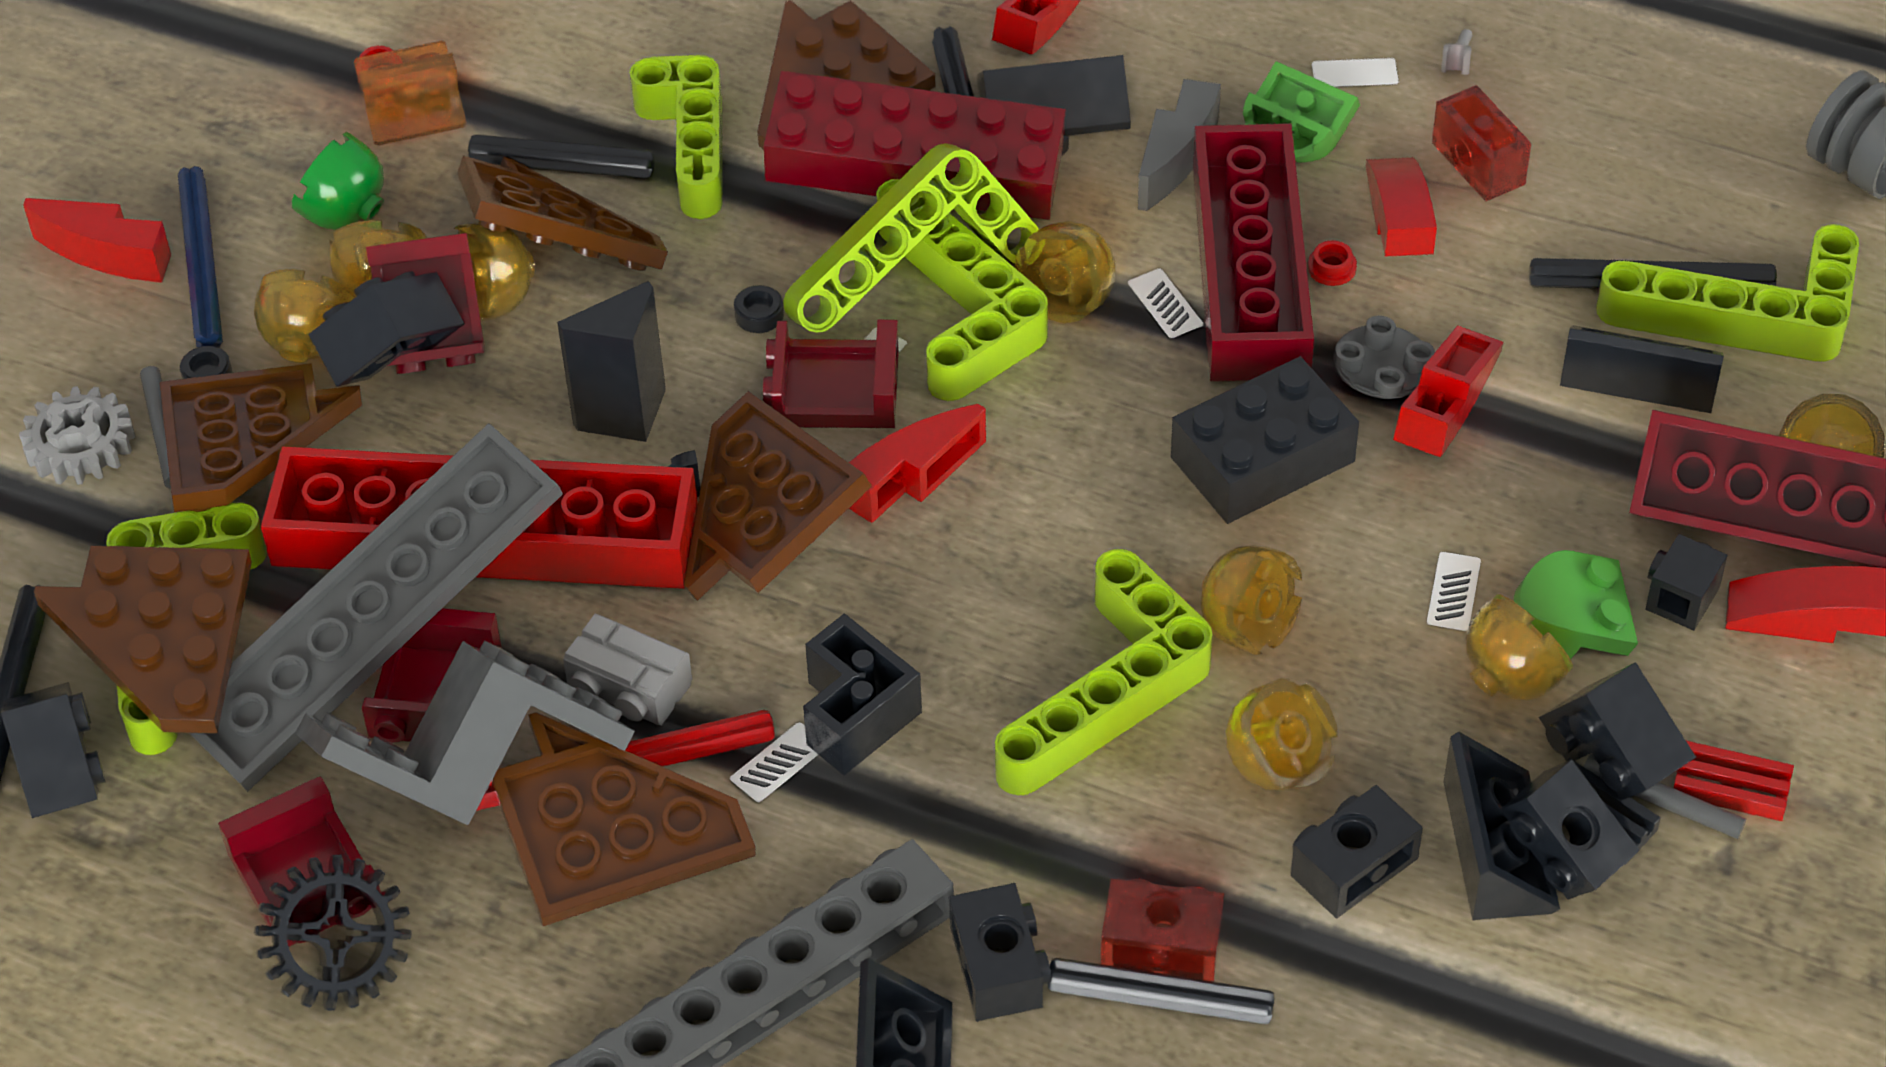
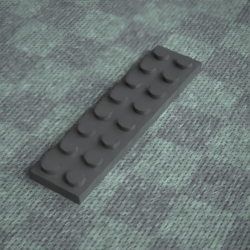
(375, 601)

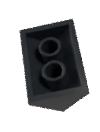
(1087, 88)
(614, 365)
(1641, 369)
(1497, 869)
(900, 1021)

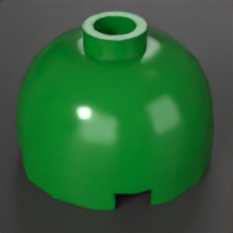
(342, 185)

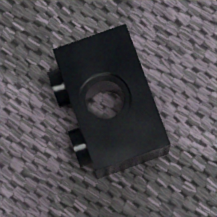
(1597, 839)
(1345, 876)
(998, 981)

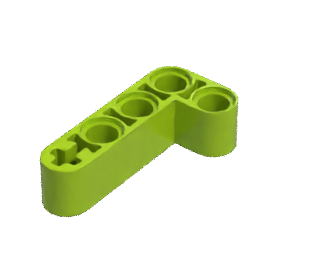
(690, 92)

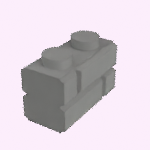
(628, 669)

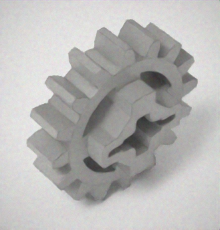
(77, 435)

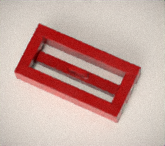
(1735, 772)

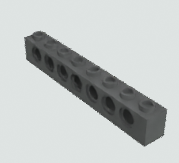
(782, 989)

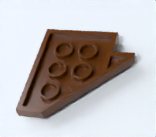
(840, 46)
(549, 212)
(232, 426)
(763, 496)
(159, 626)
(609, 823)

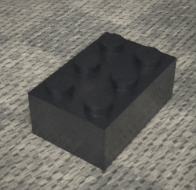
(1264, 439)

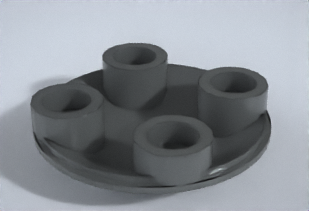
(1381, 359)

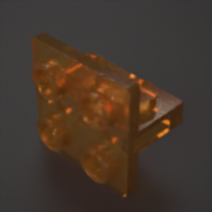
(410, 92)

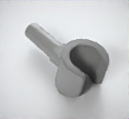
(1458, 55)

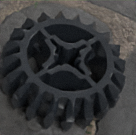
(333, 959)

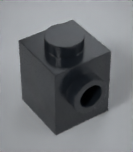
(1685, 581)

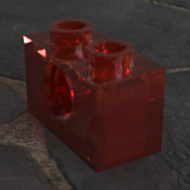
(1481, 143)
(1183, 949)

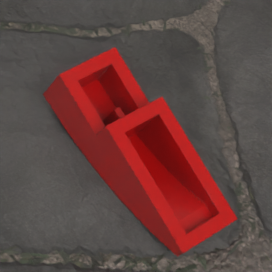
(1030, 23)
(1401, 206)
(100, 237)
(1447, 391)
(918, 458)
(1809, 602)

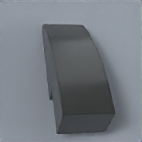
(1171, 141)

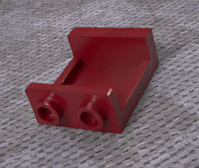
(453, 262)
(834, 379)
(417, 669)
(285, 835)

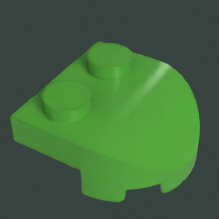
(1313, 108)
(1579, 602)

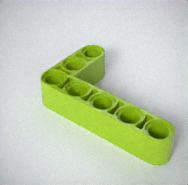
(906, 232)
(1004, 306)
(1741, 312)
(217, 528)
(1164, 661)

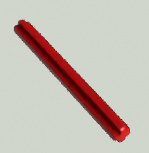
(691, 743)

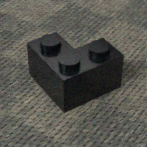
(383, 324)
(862, 695)
(1622, 728)
(50, 750)

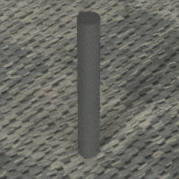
(151, 380)
(1686, 805)

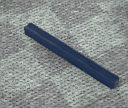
(199, 257)

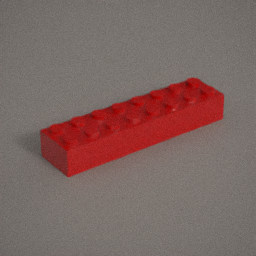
(605, 529)

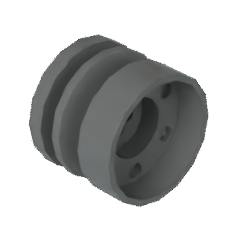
(1852, 132)

